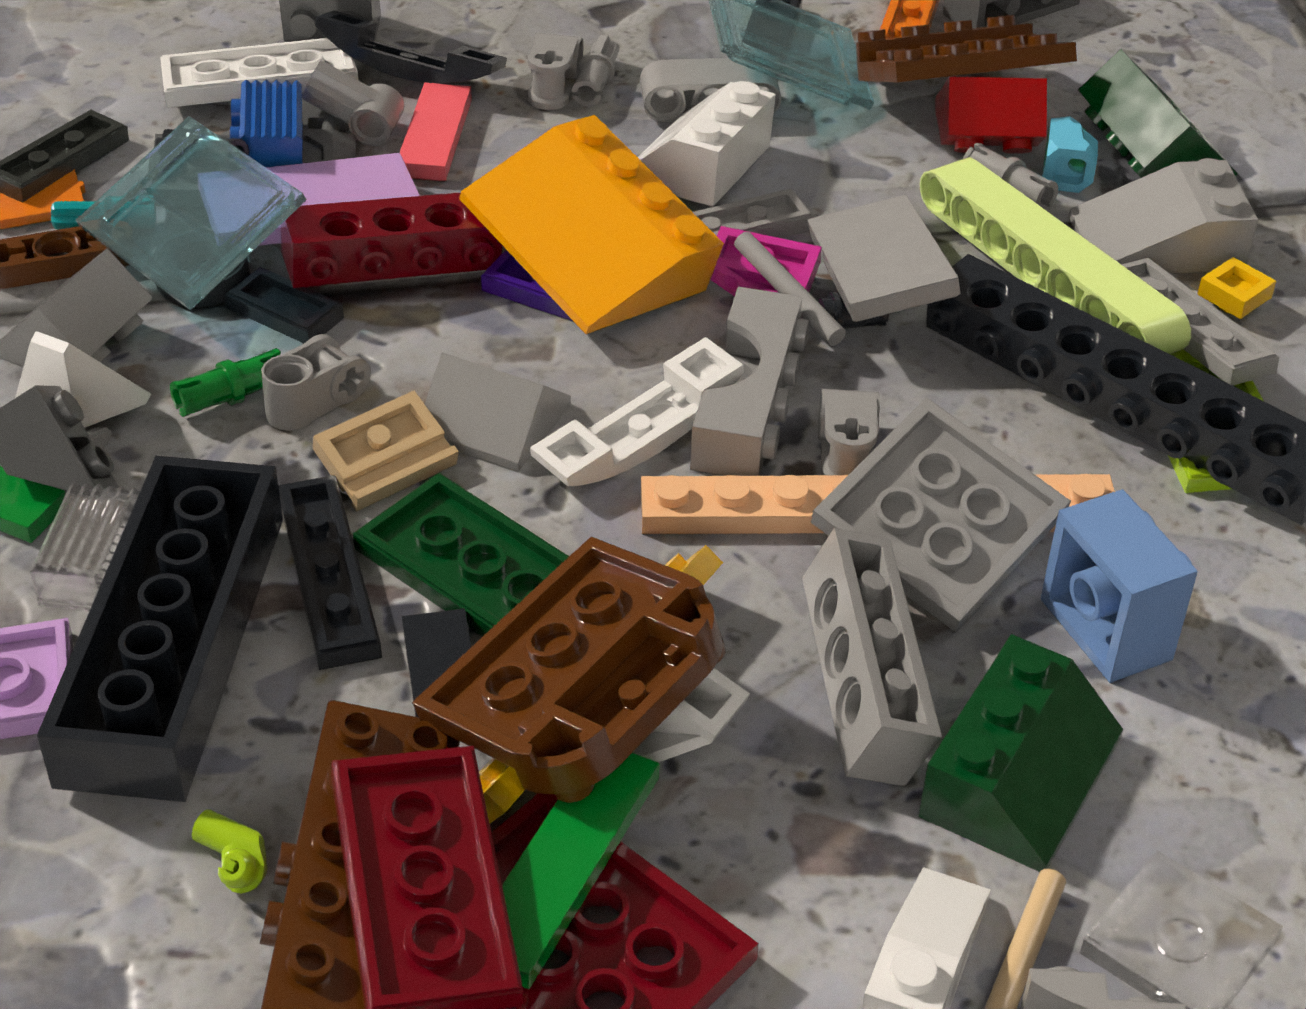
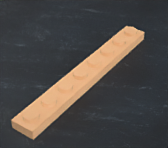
(777, 502)

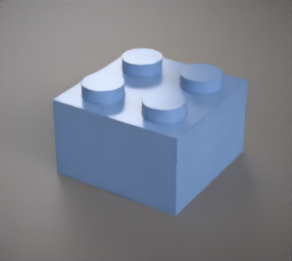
(1117, 585)

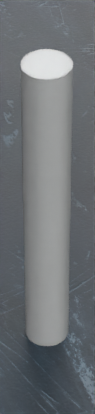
(785, 283)

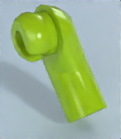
(240, 849)

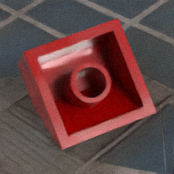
(992, 113)

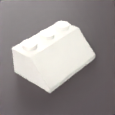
(713, 143)

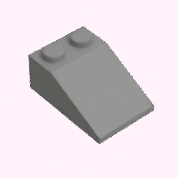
(1178, 217)

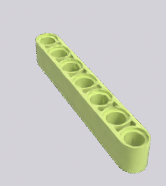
(1050, 253)

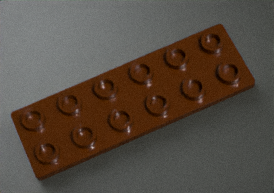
(313, 929)

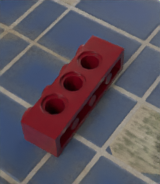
(384, 240)

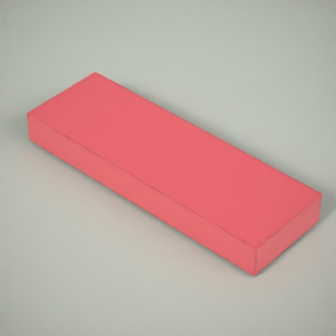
(435, 130)

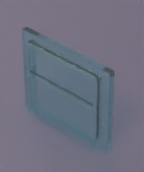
(791, 47)
(190, 211)

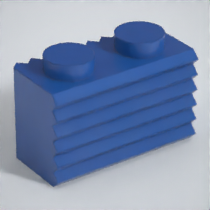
(270, 121)

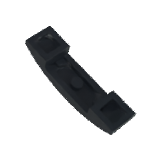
(357, 36)

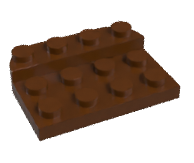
(956, 50)
(580, 670)

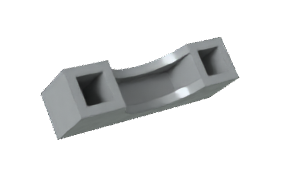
(737, 422)

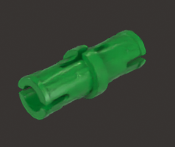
(221, 385)

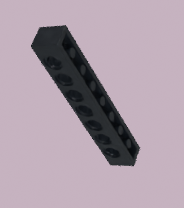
(1129, 384)

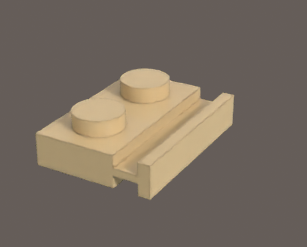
(385, 450)

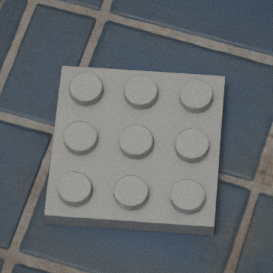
(949, 506)

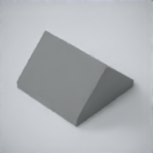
(492, 411)

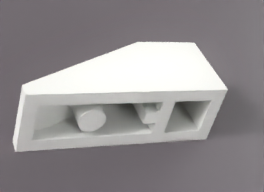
(927, 944)

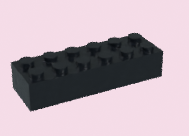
(163, 631)

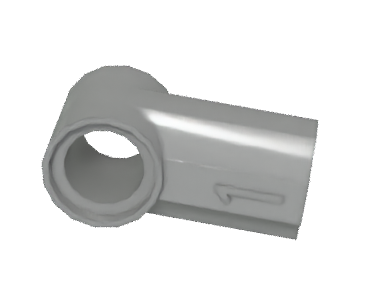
(367, 110)

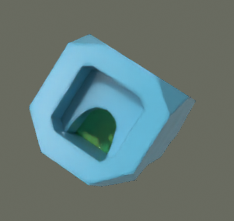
(1070, 155)

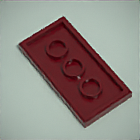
(424, 882)

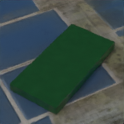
(458, 551)

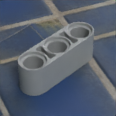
(687, 81)

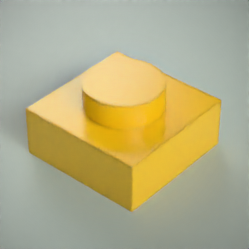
(1236, 287)

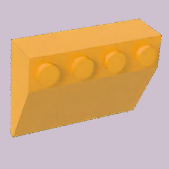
(594, 225)

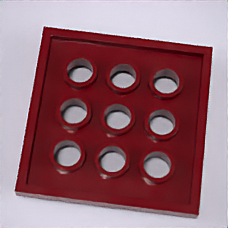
(652, 912)

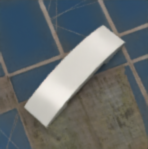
(643, 424)

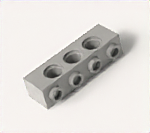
(870, 659)

